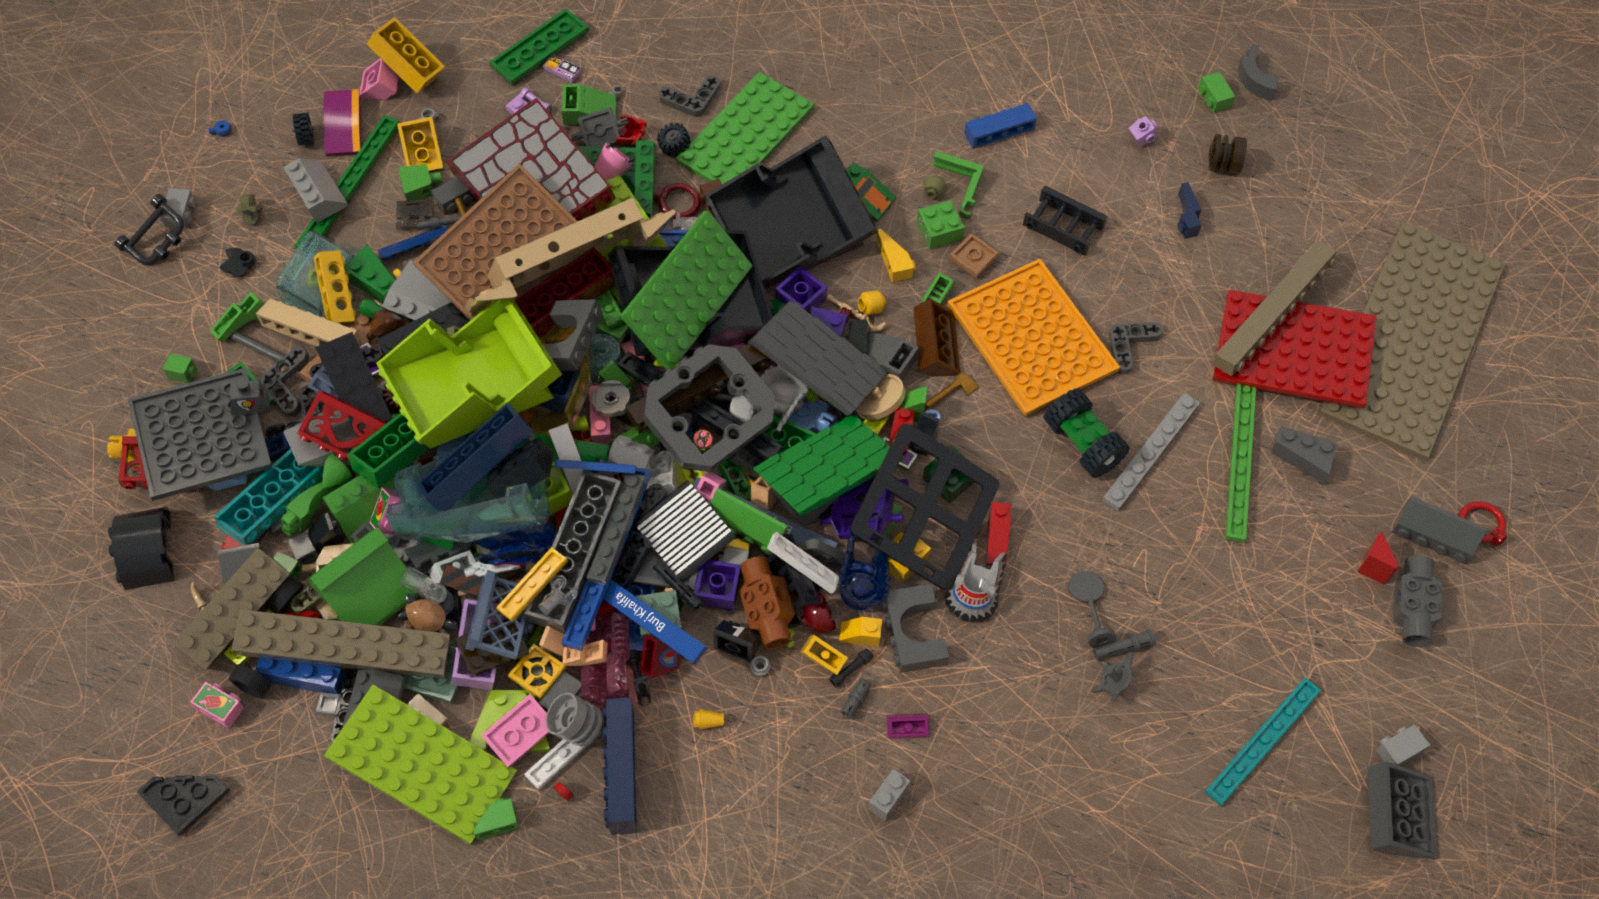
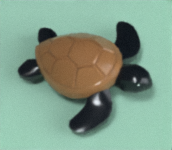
(428, 615)

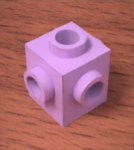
(1144, 131)

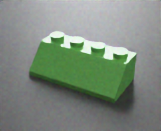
(746, 520)

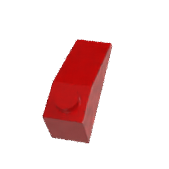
(998, 531)

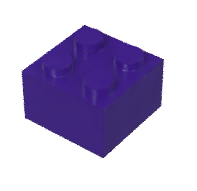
(802, 289)
(718, 584)

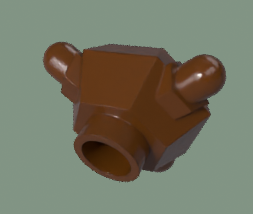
(384, 323)

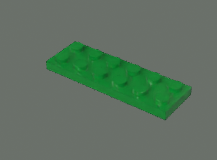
(539, 46)

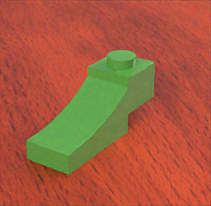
(237, 316)

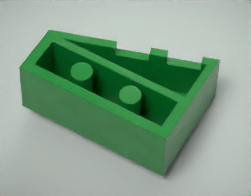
(369, 274)

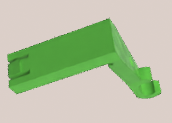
(964, 168)

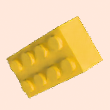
(405, 55)

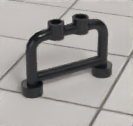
(160, 251)

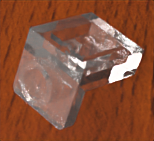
(683, 223)

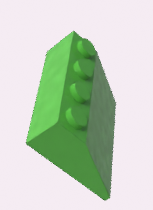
(354, 504)

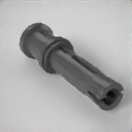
(1133, 642)

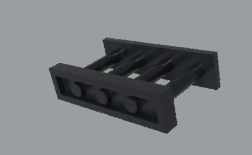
(1071, 207)
(800, 583)

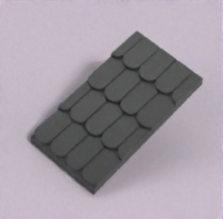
(818, 357)

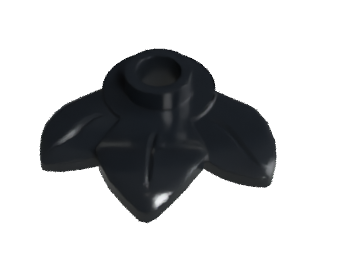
(237, 262)

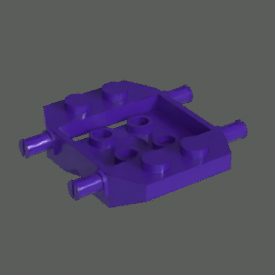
(848, 505)

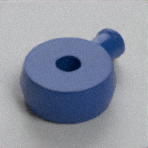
(221, 128)

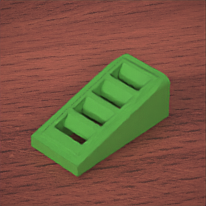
(944, 280)

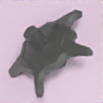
(1116, 677)

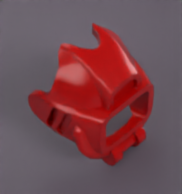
(631, 131)

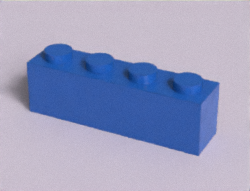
(1000, 125)
(302, 675)

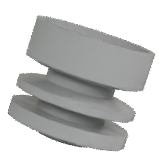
(574, 719)

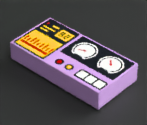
(562, 68)

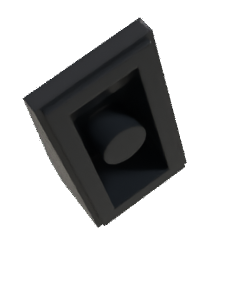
(859, 335)

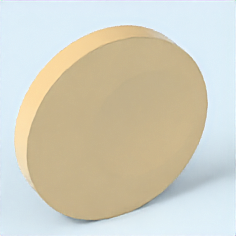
(883, 398)

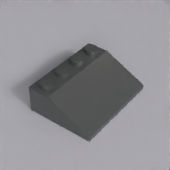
(1401, 811)

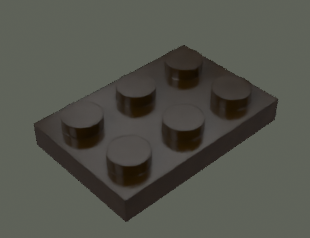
(483, 661)

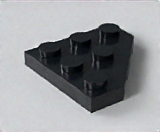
(182, 798)

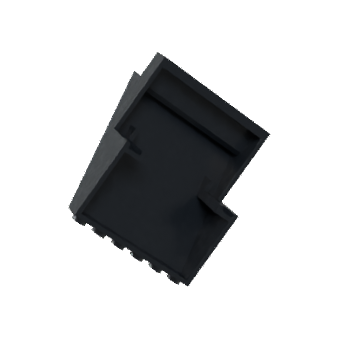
(794, 211)
(734, 322)

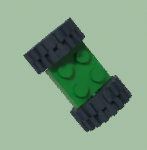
(1099, 447)

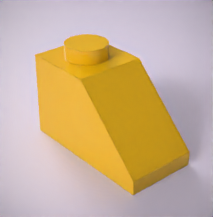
(861, 631)
(823, 654)

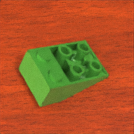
(583, 100)

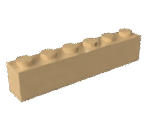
(301, 324)

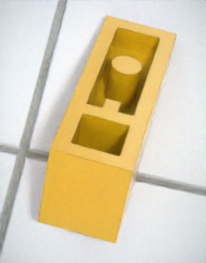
(895, 258)

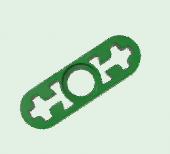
(744, 486)

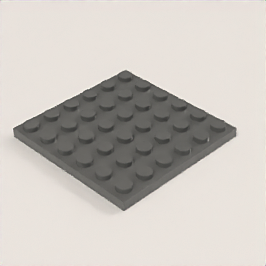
(192, 437)

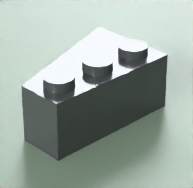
(426, 554)

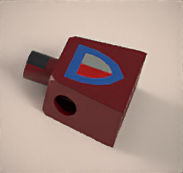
(658, 657)

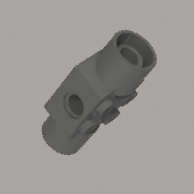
(1417, 601)

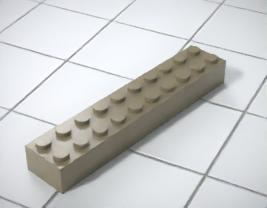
(341, 644)

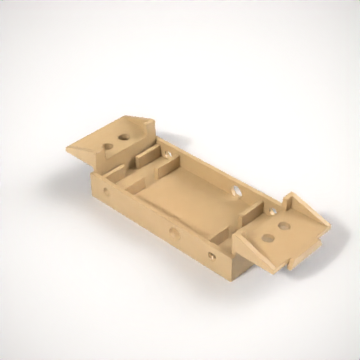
(566, 245)

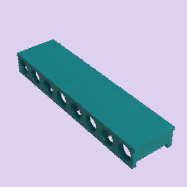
(266, 499)

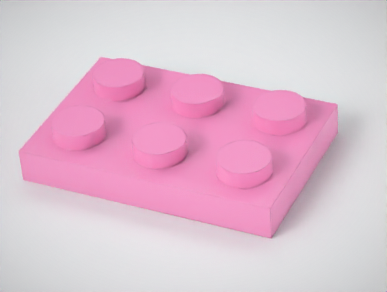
(517, 731)

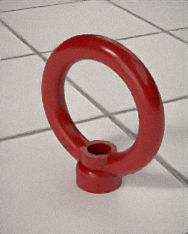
(1496, 536)

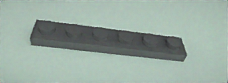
(616, 528)

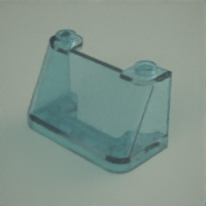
(299, 281)

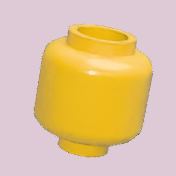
(871, 302)

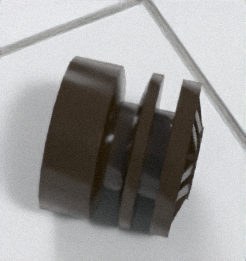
(1226, 153)

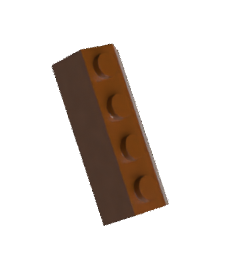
(936, 339)

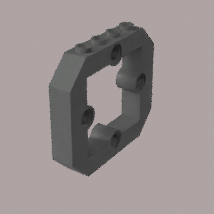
(737, 370)

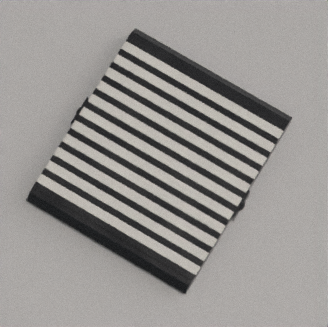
(684, 530)

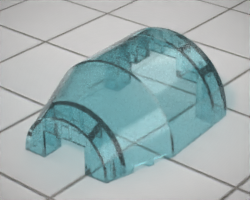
(465, 522)

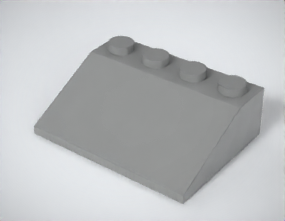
(413, 295)

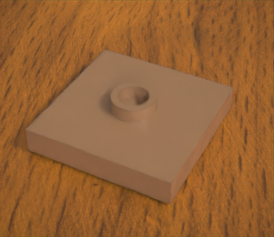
(973, 255)

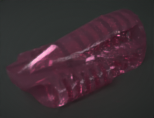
(613, 673)

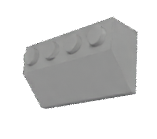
(316, 188)

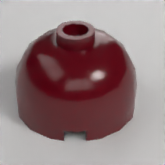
(819, 617)

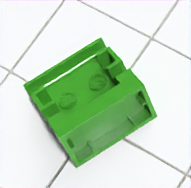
(363, 582)

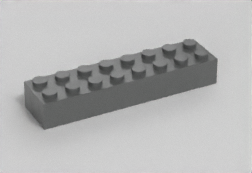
(578, 542)

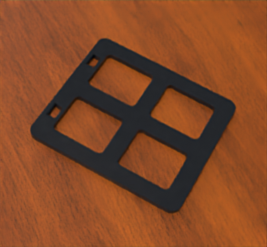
(925, 506)

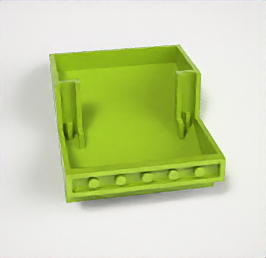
(463, 379)

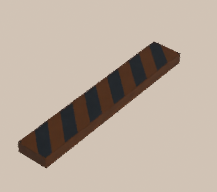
(456, 579)

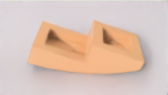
(591, 654)

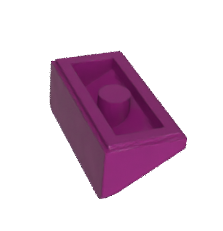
(908, 725)

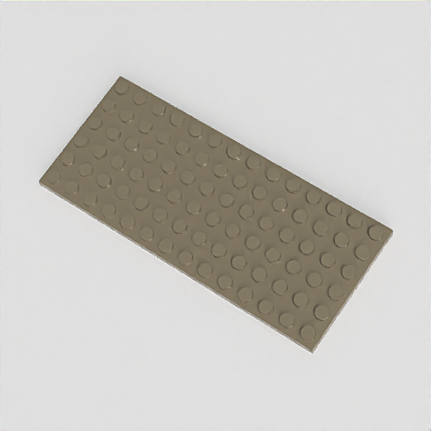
(1425, 327)

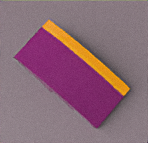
(342, 122)

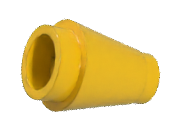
(707, 719)

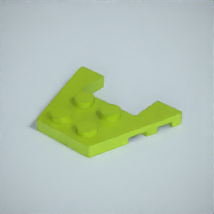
(497, 705)

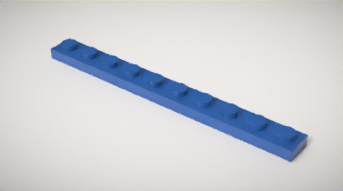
(592, 596)

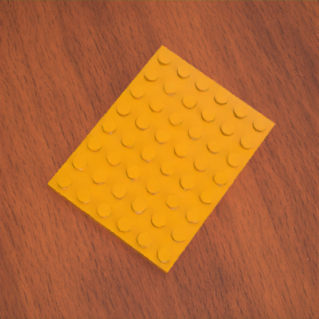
(1032, 336)

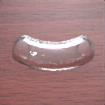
(423, 585)

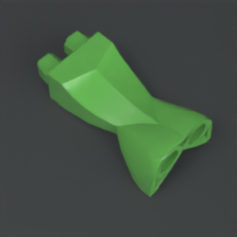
(302, 508)

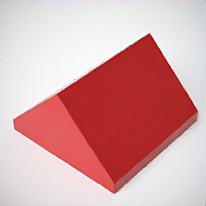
(1379, 561)

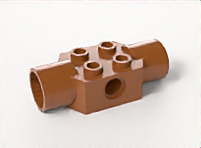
(766, 602)

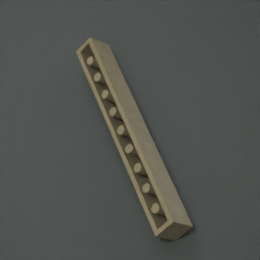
(1274, 308)

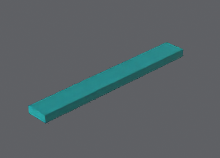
(1262, 741)

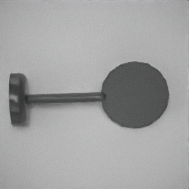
(1089, 588)

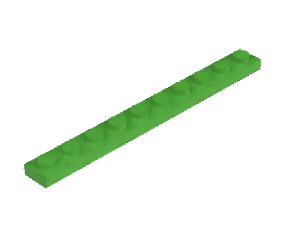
(1240, 464)

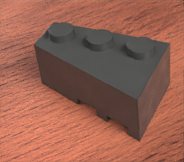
(1305, 451)

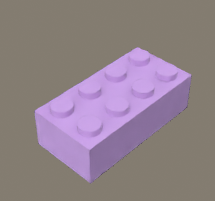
(459, 673)

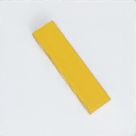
(532, 584)

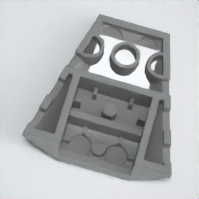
(309, 453)

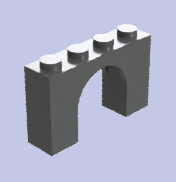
(579, 314)
(909, 653)

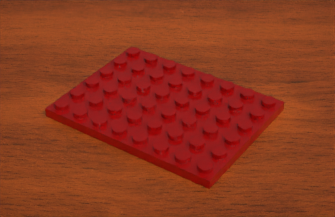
(1310, 355)

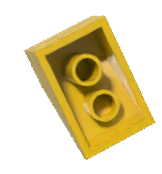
(421, 143)

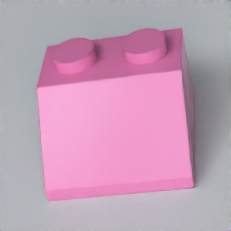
(378, 81)

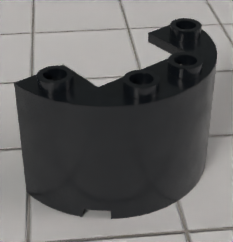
(141, 548)

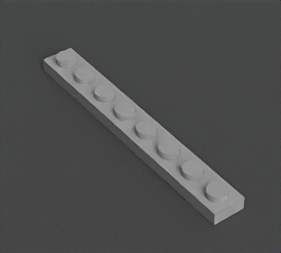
(1150, 451)

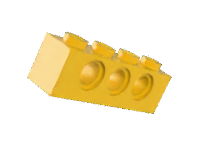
(333, 260)

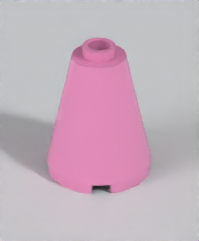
(612, 162)

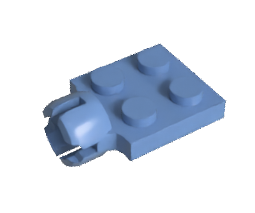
(813, 416)

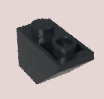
(325, 532)

